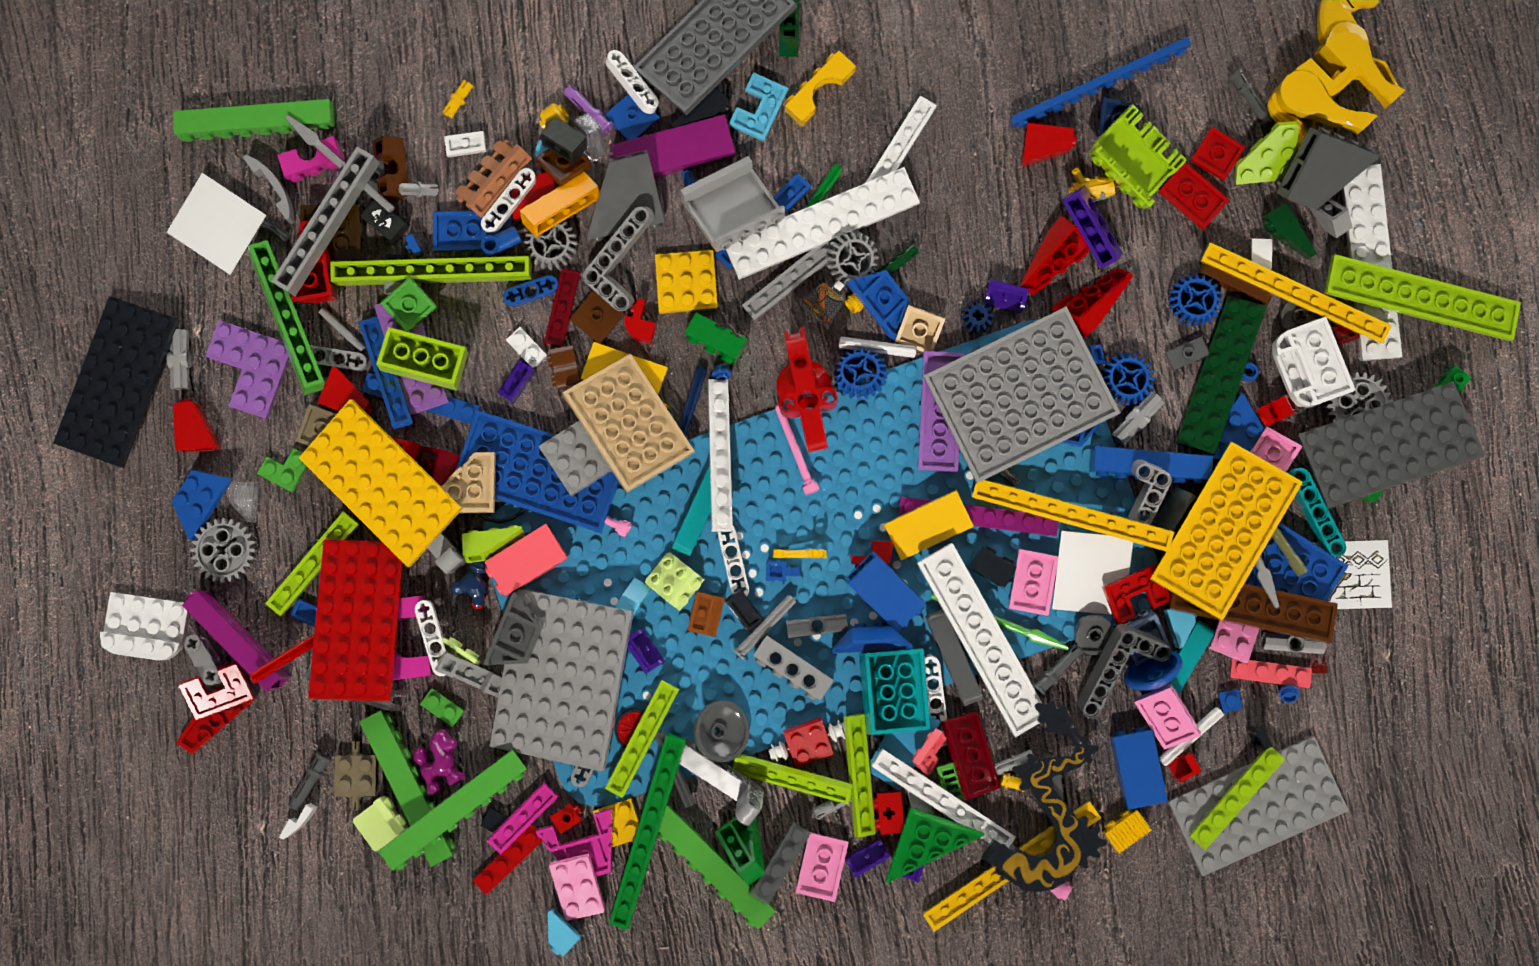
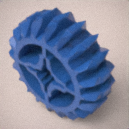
(1191, 293)
(872, 381)
(1131, 385)

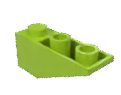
(486, 544)

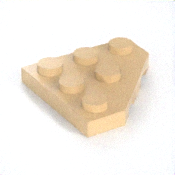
(474, 484)

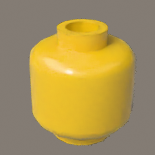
(551, 112)

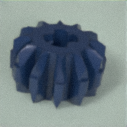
(972, 321)

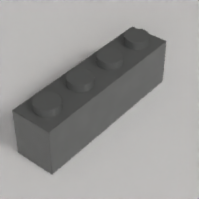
(779, 863)

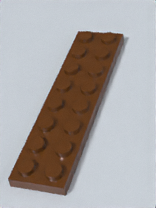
(1295, 616)

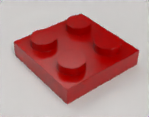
(1217, 153)

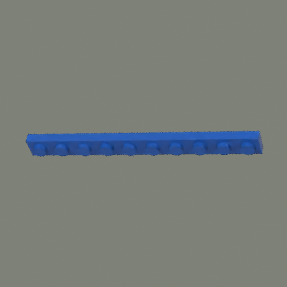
(1107, 80)

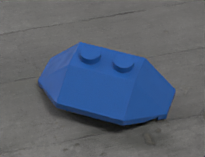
(871, 639)

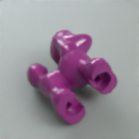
(443, 764)

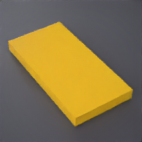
(603, 356)
(928, 525)

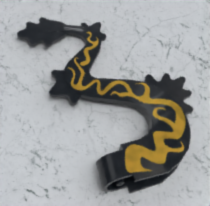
(1072, 837)

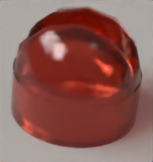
(1319, 669)

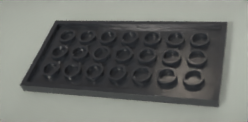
(116, 382)

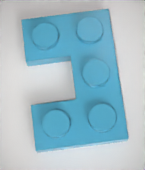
(772, 99)

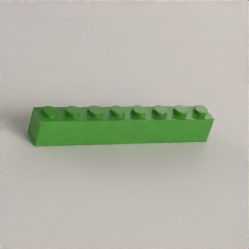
(252, 119)
(286, 319)
(404, 778)
(452, 810)
(714, 867)

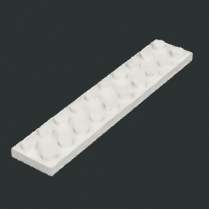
(824, 222)
(1370, 243)
(982, 638)

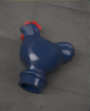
(472, 584)

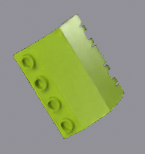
(1135, 159)

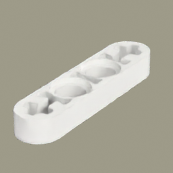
(643, 102)
(505, 198)
(731, 561)
(428, 638)
(937, 692)

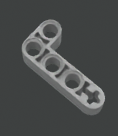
(1150, 485)

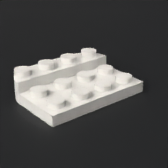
(1311, 364)
(144, 627)

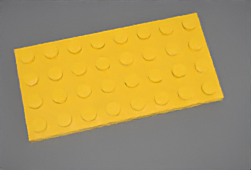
(380, 483)
(1226, 531)

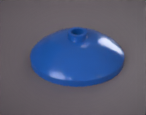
(1153, 673)

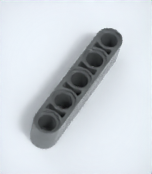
(954, 657)

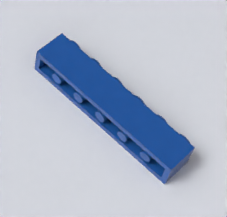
(1180, 466)

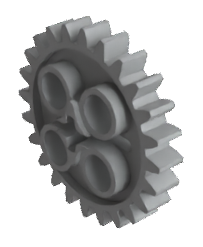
(1354, 397)
(212, 537)

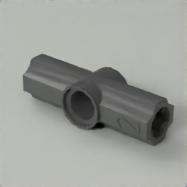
(830, 623)

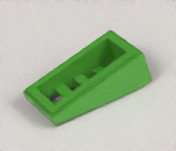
(944, 767)

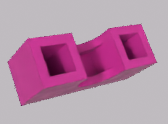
(296, 168)

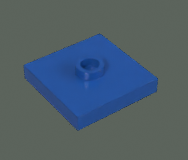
(630, 118)

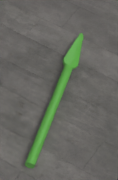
(1034, 635)

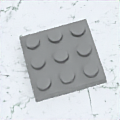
(575, 458)

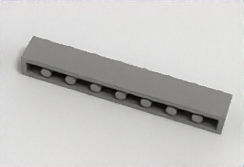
(325, 221)

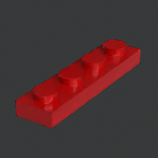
(508, 860)

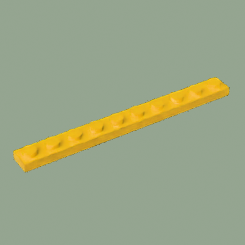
(1296, 293)
(1074, 514)
(989, 880)

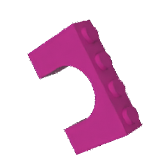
(414, 666)

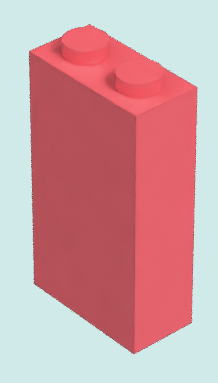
(525, 560)

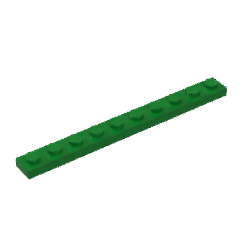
(647, 831)

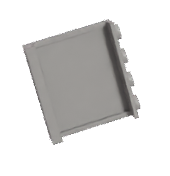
(731, 205)

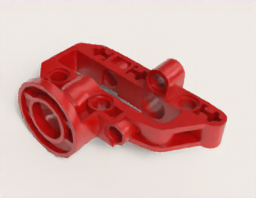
(805, 391)

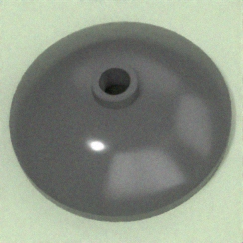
(731, 731)

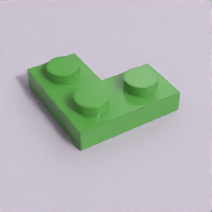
(284, 475)

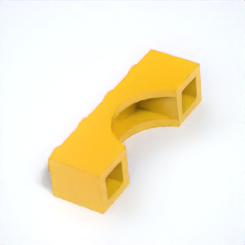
(836, 70)

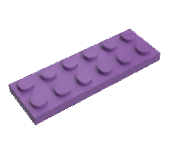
(418, 394)
(936, 444)

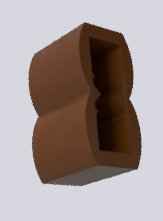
(564, 366)

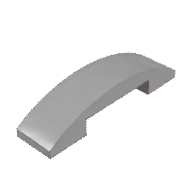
(285, 205)
(469, 673)

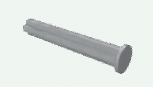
(764, 627)

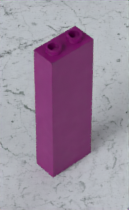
(682, 146)
(233, 637)

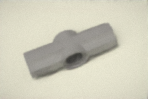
(179, 360)
(1137, 418)
(1281, 642)

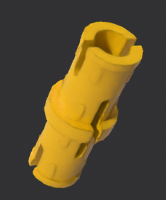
(457, 99)

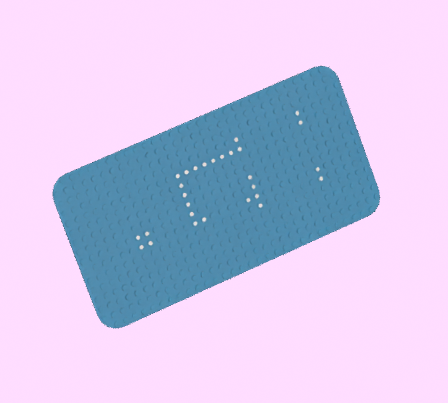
(860, 484)

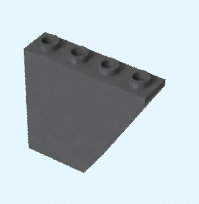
(1324, 167)
(625, 185)

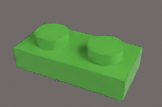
(442, 707)

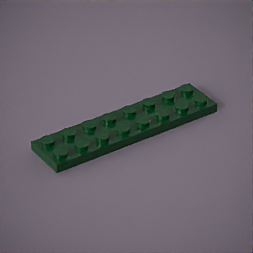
(1221, 375)

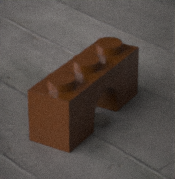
(392, 153)

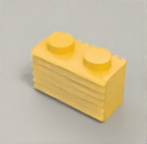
(1126, 830)

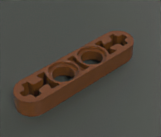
(1235, 285)

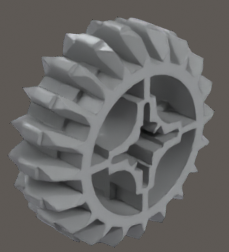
(548, 251)
(867, 254)

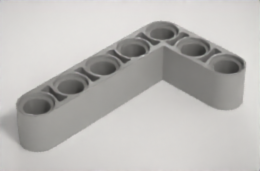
(615, 257)
(447, 554)
(728, 780)

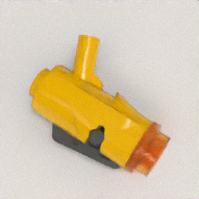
(1099, 188)

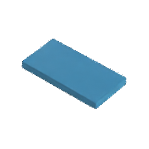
(903, 747)

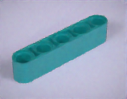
(1324, 516)
(695, 519)
(1191, 653)

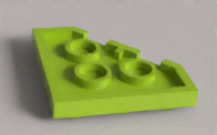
(1269, 156)

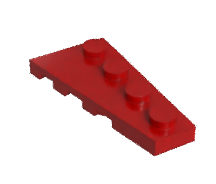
(204, 729)

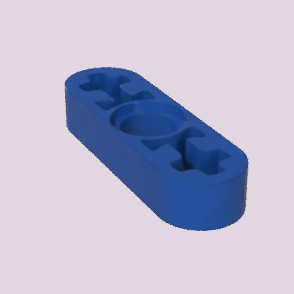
(515, 290)

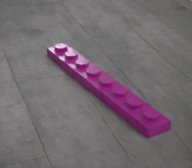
(995, 518)

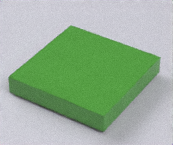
(408, 304)

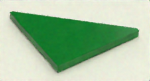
(925, 840)

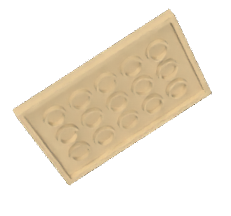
(628, 423)

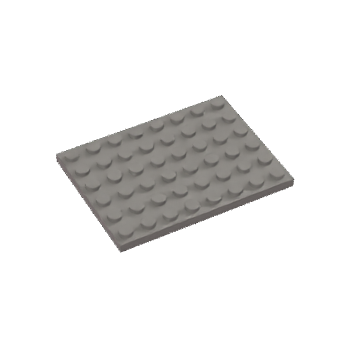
(1021, 394)
(569, 690)

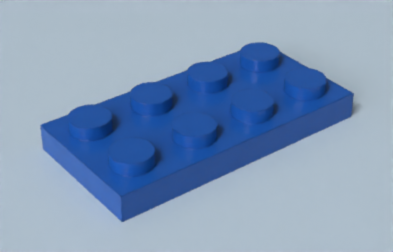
(463, 231)

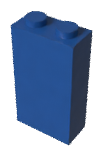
(885, 591)
(1138, 768)

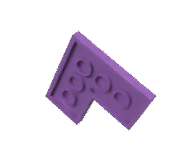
(262, 366)

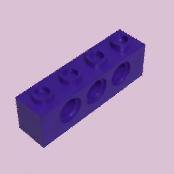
(1092, 227)

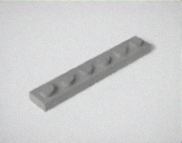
(788, 281)

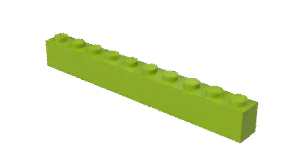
(432, 270)

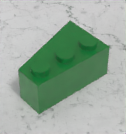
(715, 339)
(743, 848)

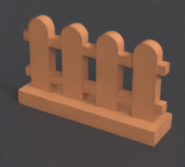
(501, 176)

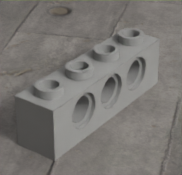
(821, 683)

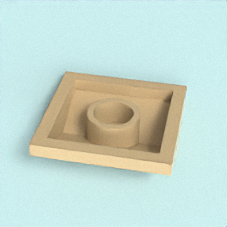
(920, 329)

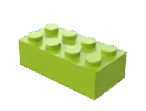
(422, 358)

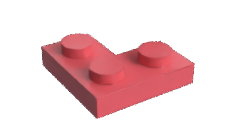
(925, 757)

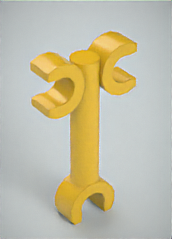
(800, 553)

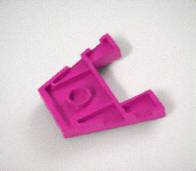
(597, 845)

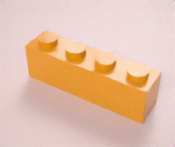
(559, 204)

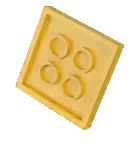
(686, 281)

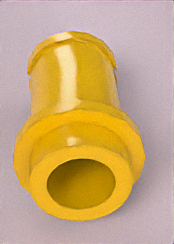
(1010, 781)

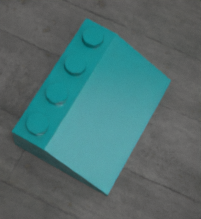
(894, 691)

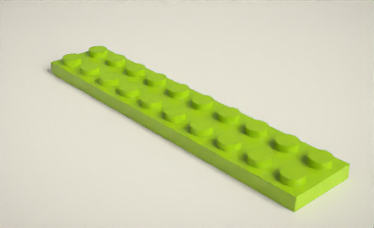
(1422, 297)

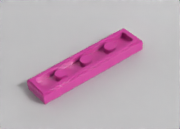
(522, 818)

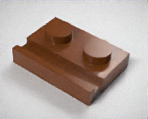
(706, 614)

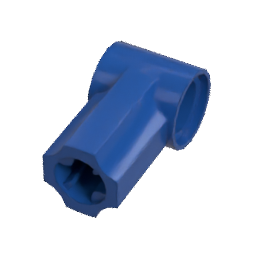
(503, 241)

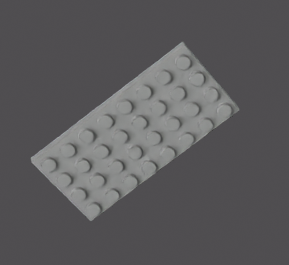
(1288, 803)

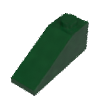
(790, 34)
(1285, 227)

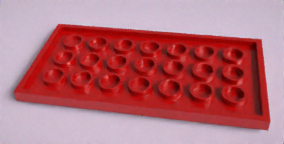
(356, 622)

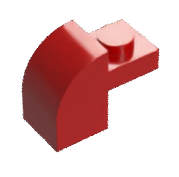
(639, 329)
(1277, 410)
(881, 548)

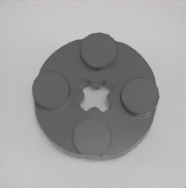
(1288, 319)
(1085, 627)

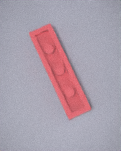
(1270, 673)

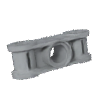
(204, 659)

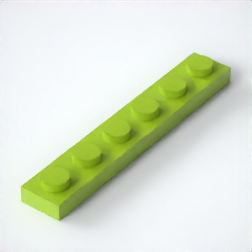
(309, 566)
(642, 739)
(859, 775)
(793, 778)
(1236, 797)

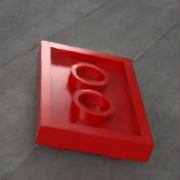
(1193, 196)

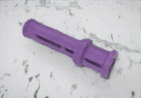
(585, 107)

